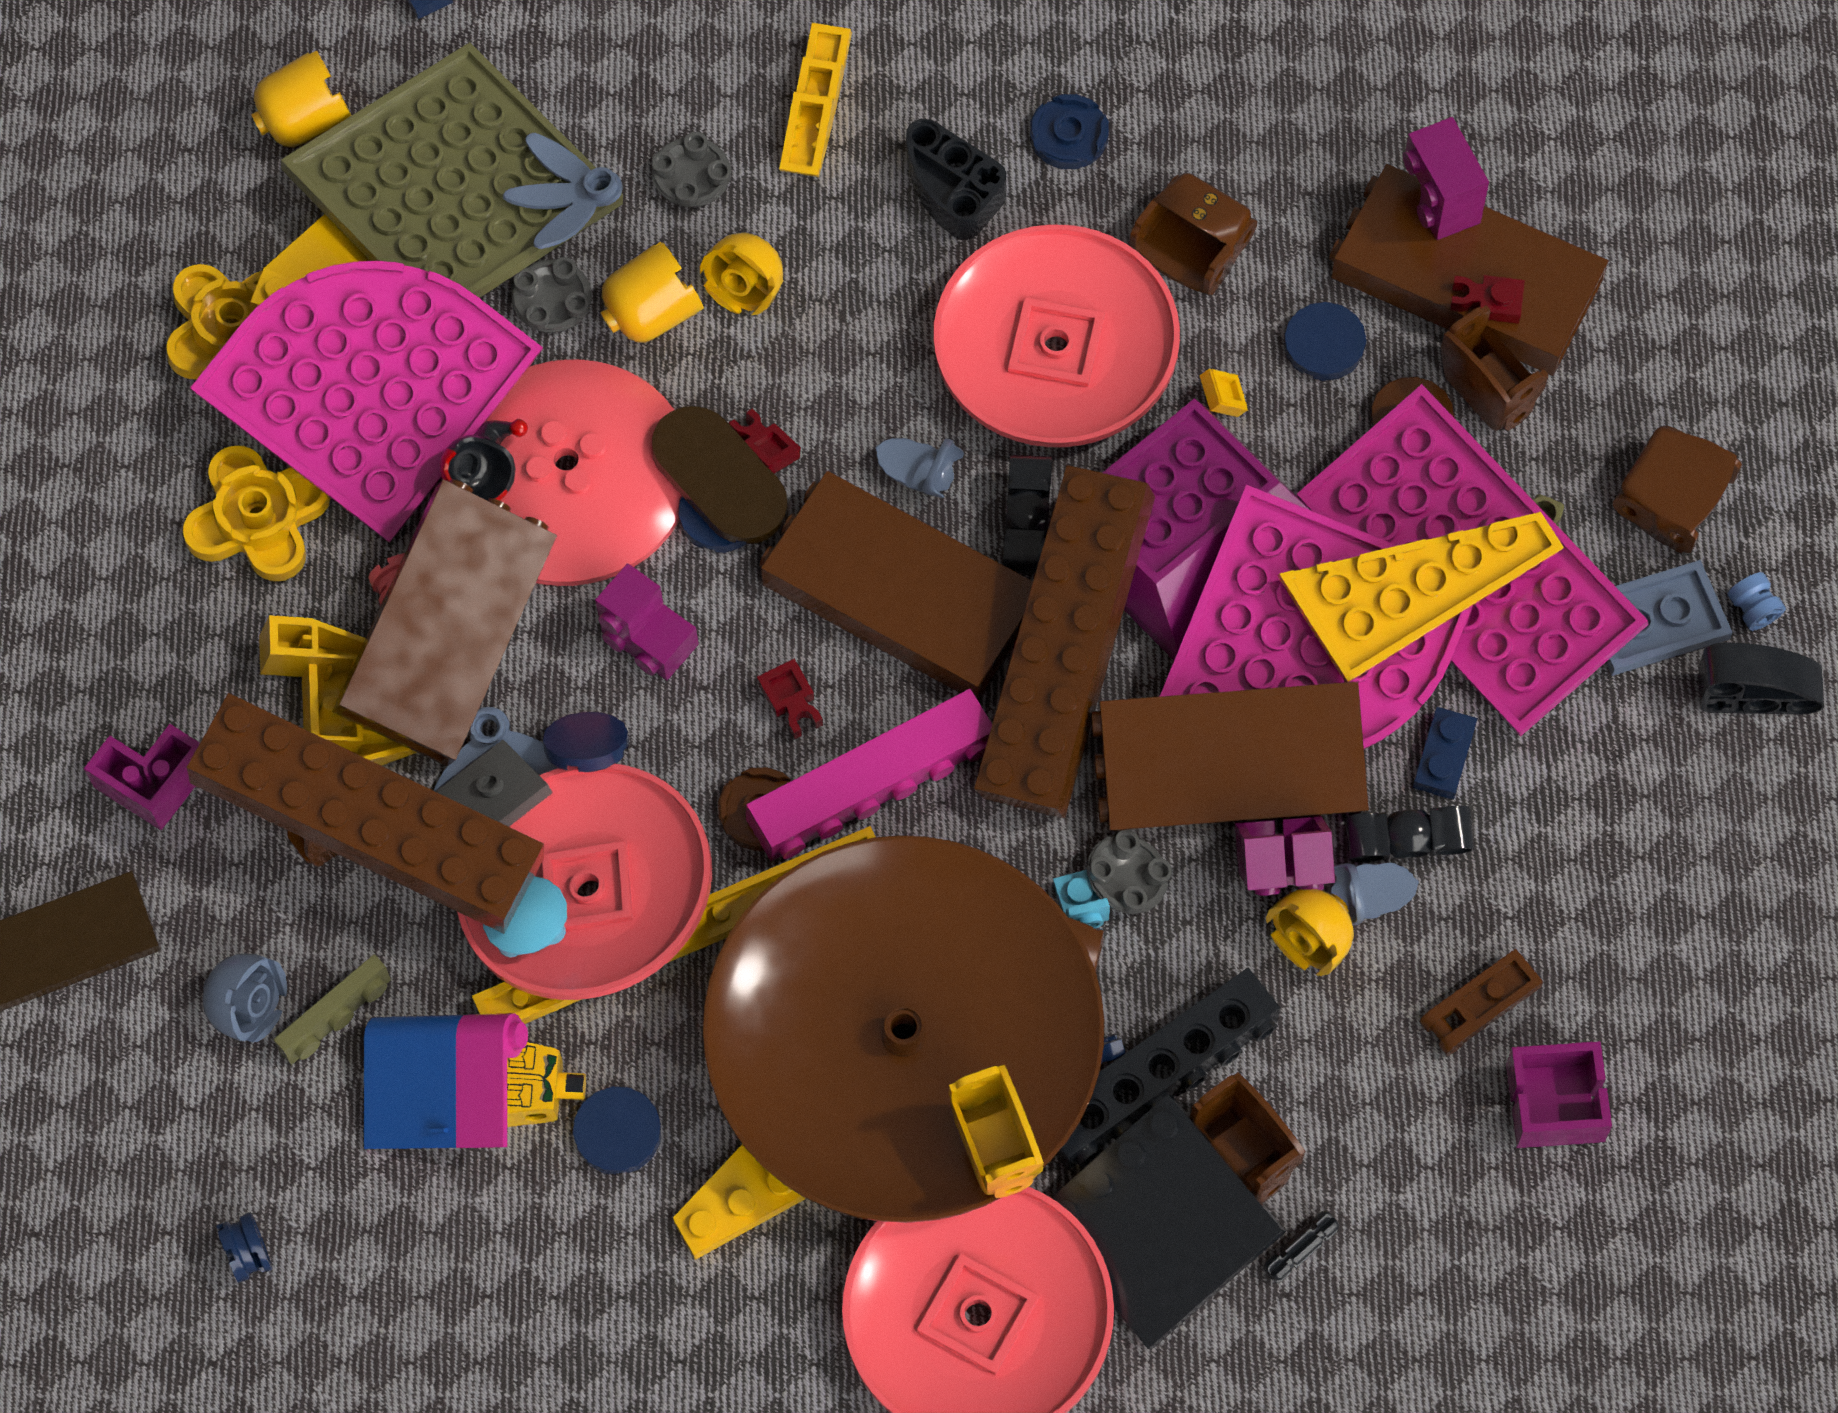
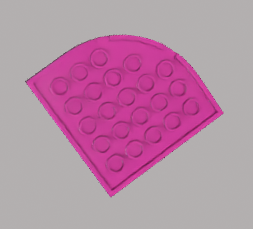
(367, 380)
(1256, 638)

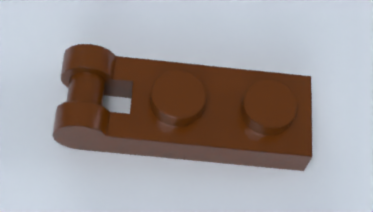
(1482, 1001)

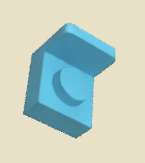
(1079, 899)

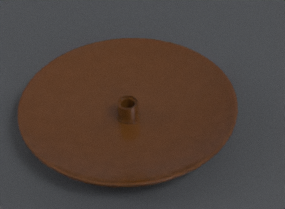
(882, 941)

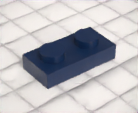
(1445, 753)

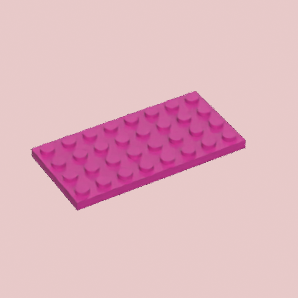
(1429, 478)

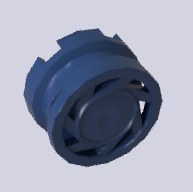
(244, 1247)

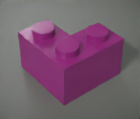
(1449, 178)
(640, 623)
(148, 784)

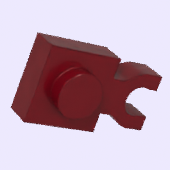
(1499, 294)
(769, 443)
(790, 693)

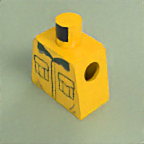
(538, 1084)

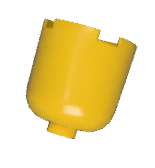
(297, 102)
(647, 296)

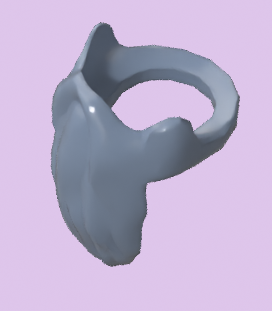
(919, 464)
(1373, 889)

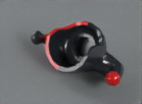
(482, 460)

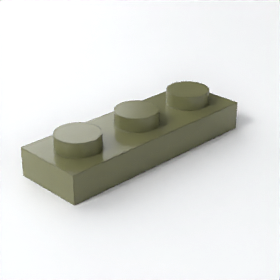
(333, 1010)

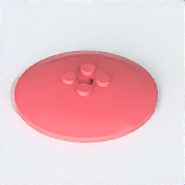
(1064, 286)
(615, 499)
(651, 875)
(1016, 1258)

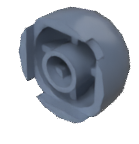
(243, 996)

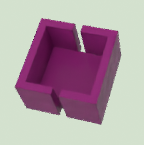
(1296, 857)
(1554, 1094)

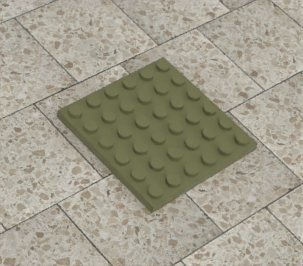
(428, 174)

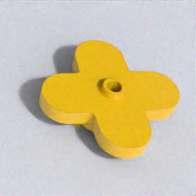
(213, 314)
(254, 514)

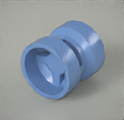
(1756, 601)

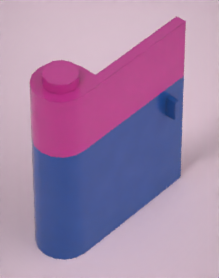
(438, 1080)

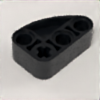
(948, 190)
(1758, 680)

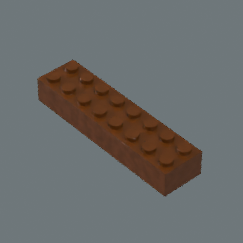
(1065, 641)
(365, 813)

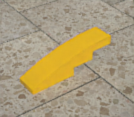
(815, 100)

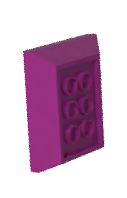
(1197, 483)

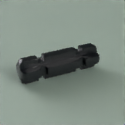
(1301, 1246)

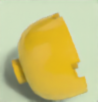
(742, 273)
(1312, 929)

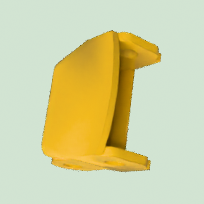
(995, 1131)

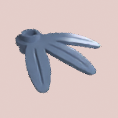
(579, 194)
(526, 747)

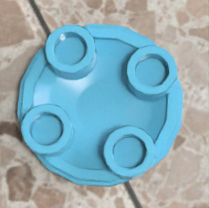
(535, 923)

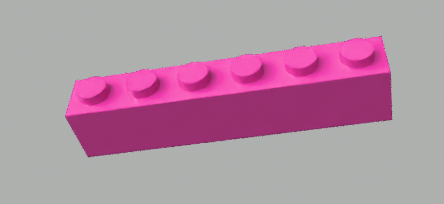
(870, 776)

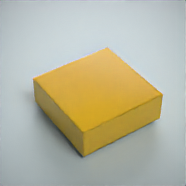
(1223, 392)

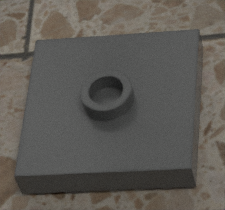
(498, 785)

